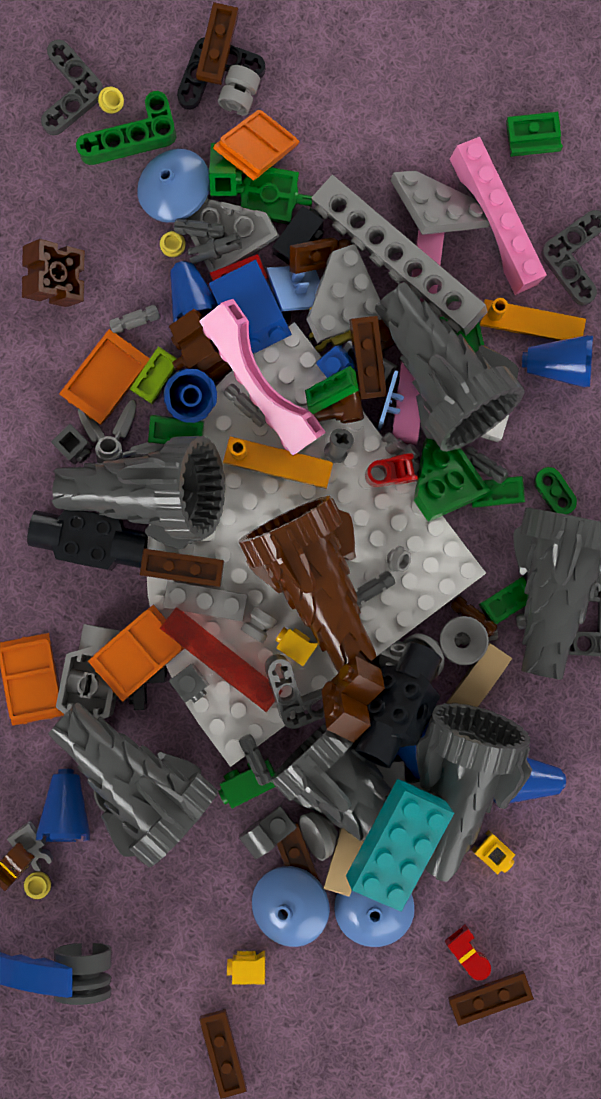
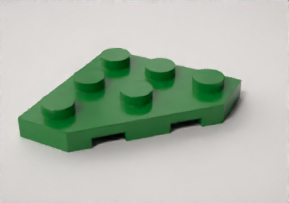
(446, 481)

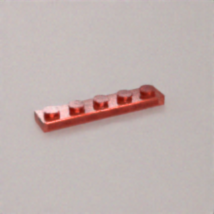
(219, 658)

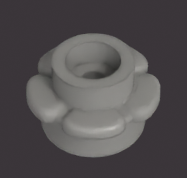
(398, 559)

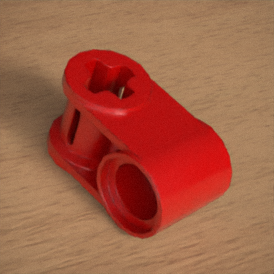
(397, 471)

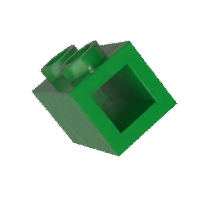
(223, 175)
(243, 786)

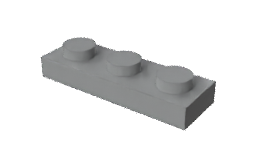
(205, 601)

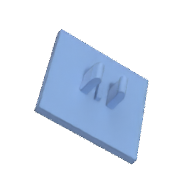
(292, 289)
(386, 408)

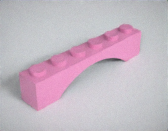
(516, 250)
(230, 333)

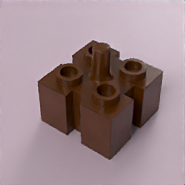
(53, 273)
(197, 349)

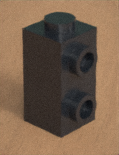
(303, 228)

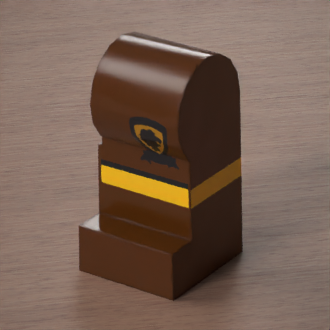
(14, 865)

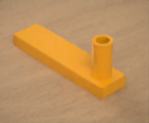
(531, 321)
(277, 462)

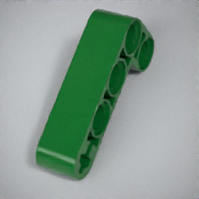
(125, 134)

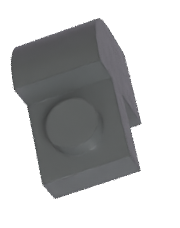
(267, 832)

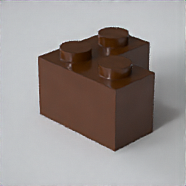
(347, 698)

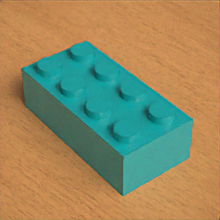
(399, 845)

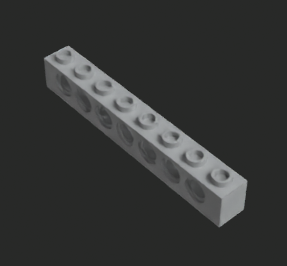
(335, 193)

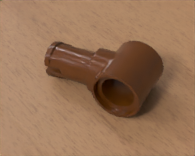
(346, 410)

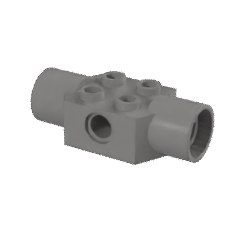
(80, 680)

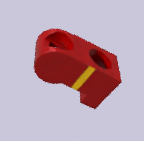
(474, 962)

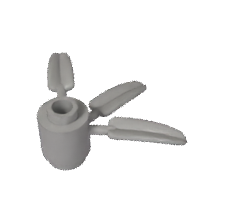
(109, 447)

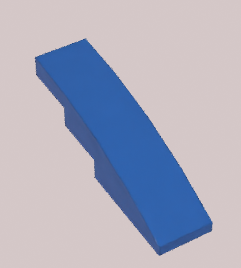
(36, 975)

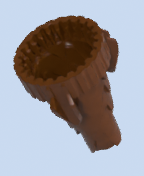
(306, 560)

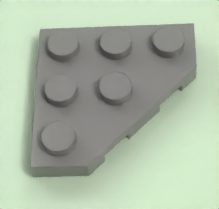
(436, 205)
(251, 225)
(342, 295)

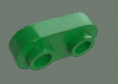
(556, 490)

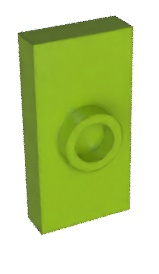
(154, 375)

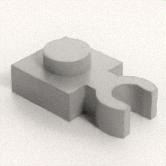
(399, 447)
(27, 836)

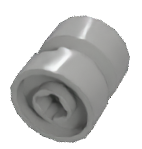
(239, 89)

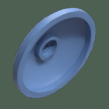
(178, 194)
(300, 896)
(357, 924)

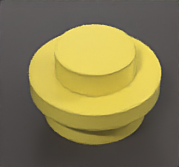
(110, 100)
(172, 244)
(37, 885)

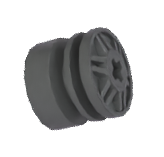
(89, 980)

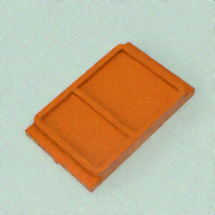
(256, 144)
(104, 377)
(135, 654)
(29, 679)

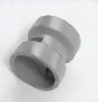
(258, 625)

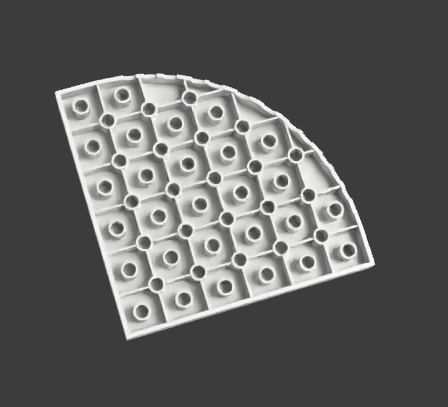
(381, 522)

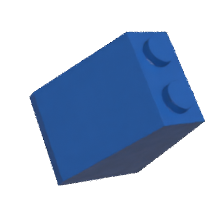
(256, 300)

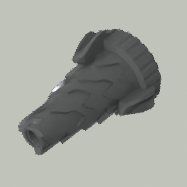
(458, 388)
(170, 489)
(563, 573)
(468, 762)
(334, 781)
(146, 795)

